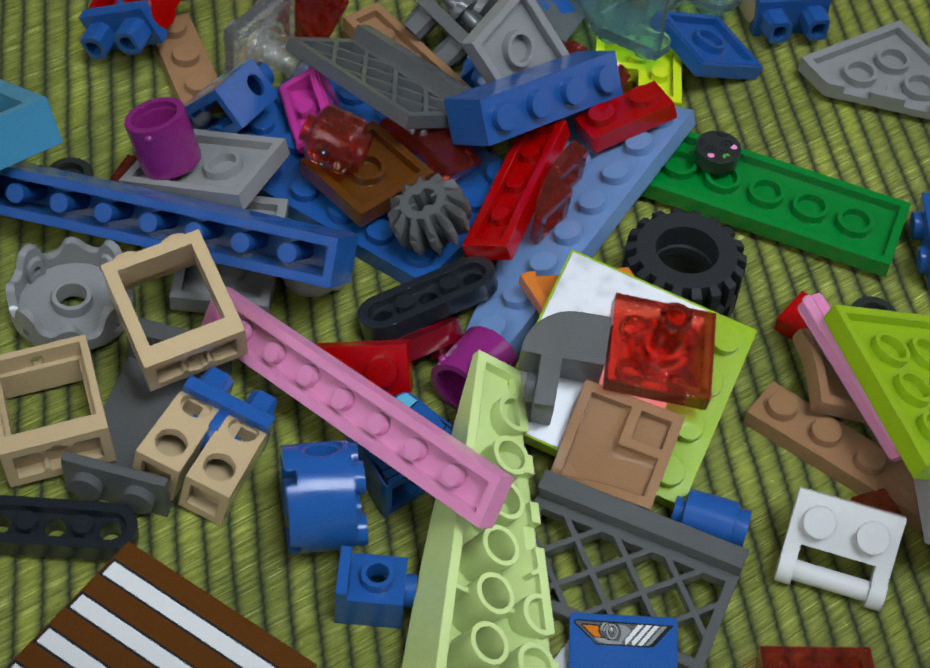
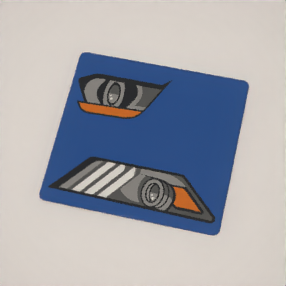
(622, 641)

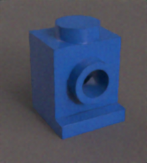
(373, 589)

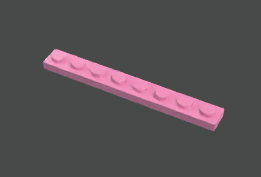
(371, 416)

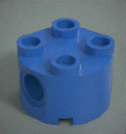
(323, 496)

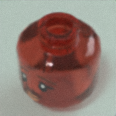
(336, 140)

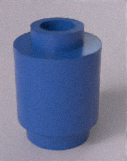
(713, 515)

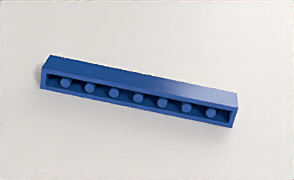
(148, 216)

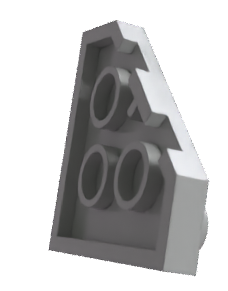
(875, 69)

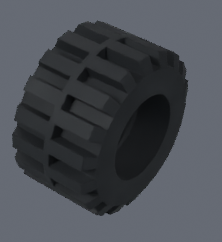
(688, 258)

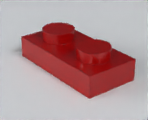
(625, 116)
(380, 361)

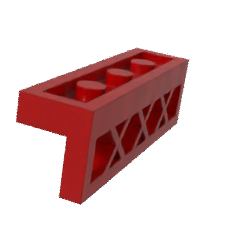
(515, 193)

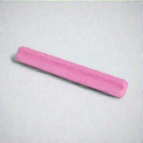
(812, 312)

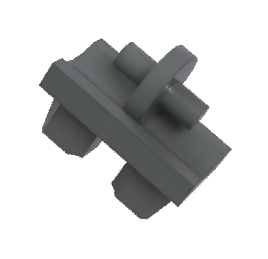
(429, 15)

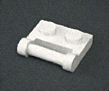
(843, 530)

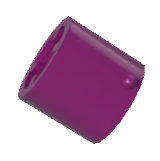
(163, 138)
(452, 368)

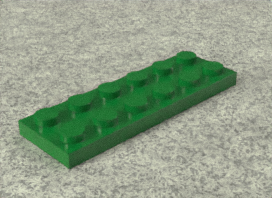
(787, 206)

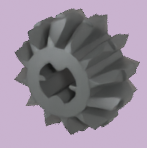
(429, 214)

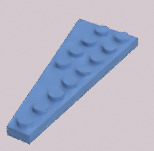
(597, 205)

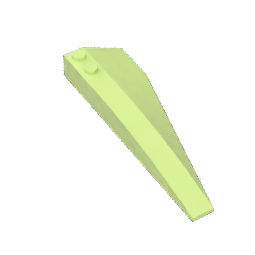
(485, 589)

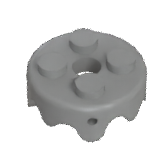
(47, 279)

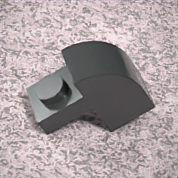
(564, 347)

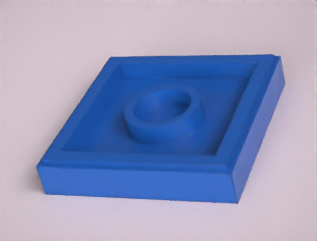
(710, 47)

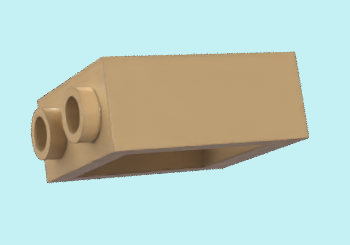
(189, 351)
(39, 451)

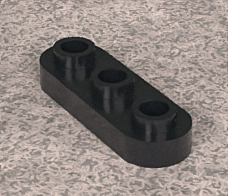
(428, 298)
(82, 521)

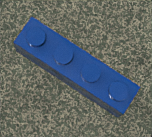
(532, 97)

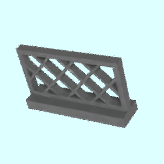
(382, 75)
(649, 538)

